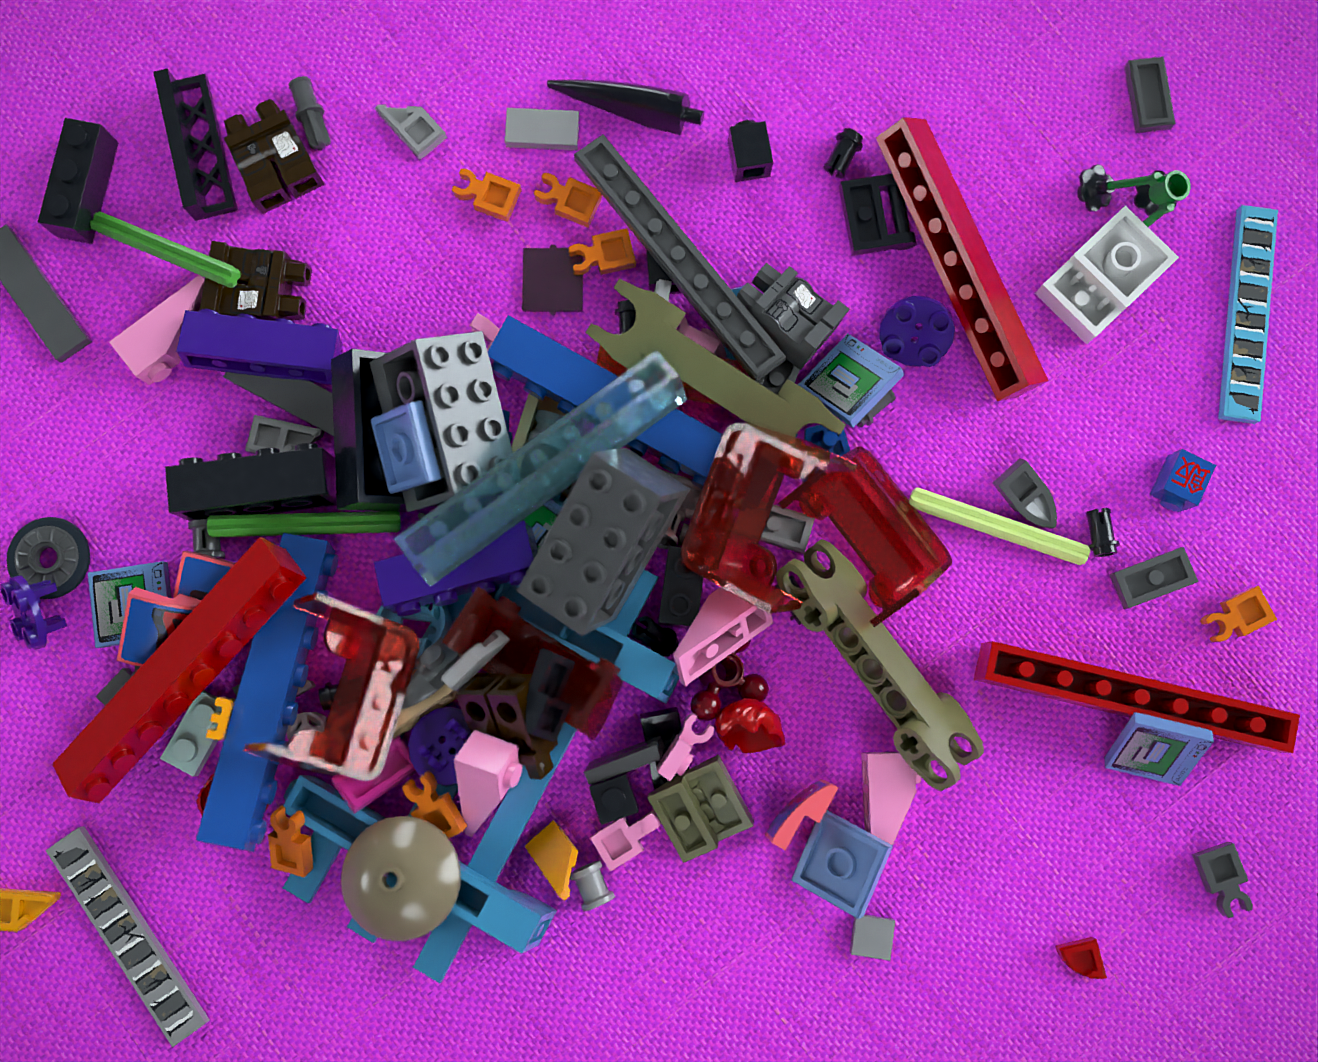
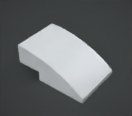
(1106, 275)

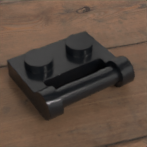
(866, 216)

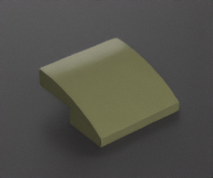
(700, 808)

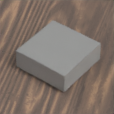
(872, 937)

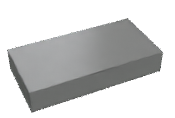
(542, 129)

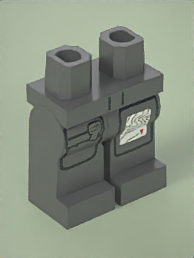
(791, 312)

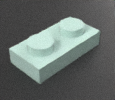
(189, 746)

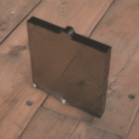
(550, 281)

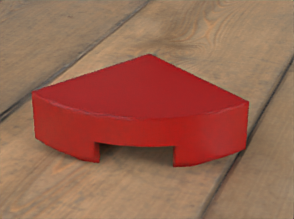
(1083, 957)

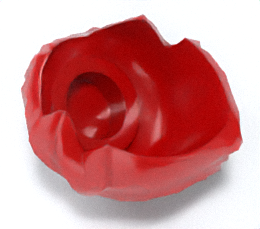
(749, 726)

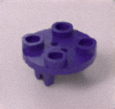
(933, 336)
(29, 619)
(425, 747)

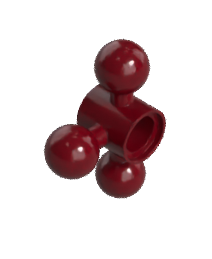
(707, 703)

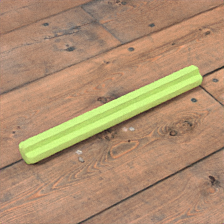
(999, 526)

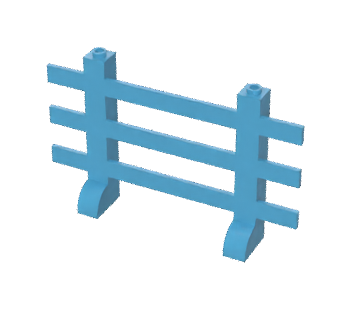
(481, 901)

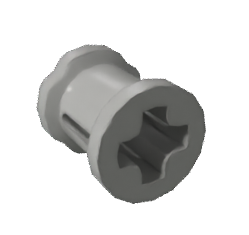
(591, 886)

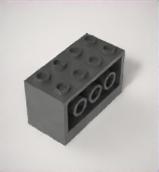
(459, 404)
(602, 539)

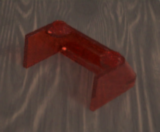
(737, 504)
(879, 528)
(590, 685)
(367, 699)

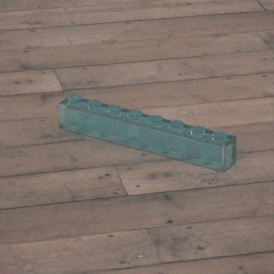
(541, 468)

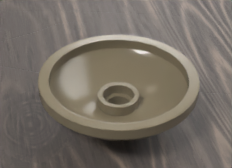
(425, 874)

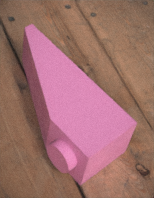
(152, 341)
(716, 632)
(484, 774)
(887, 793)

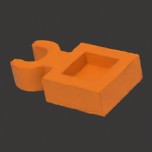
(492, 195)
(573, 201)
(609, 251)
(1243, 613)
(433, 808)
(287, 846)

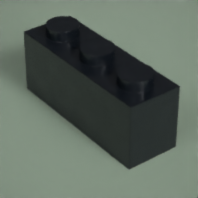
(78, 180)

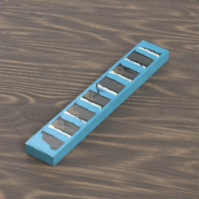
(1248, 314)

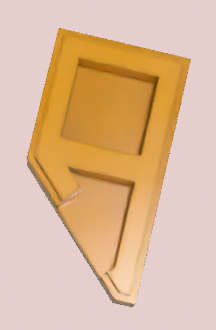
(554, 856)
(22, 907)

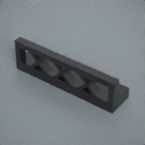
(181, 145)

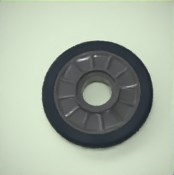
(54, 533)

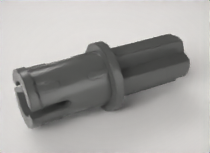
(309, 112)

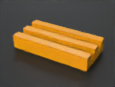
(221, 717)

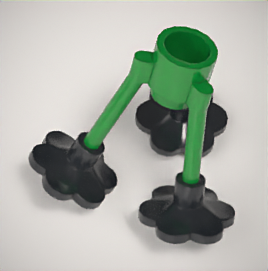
(1156, 192)

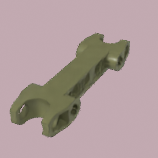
(706, 372)
(923, 718)

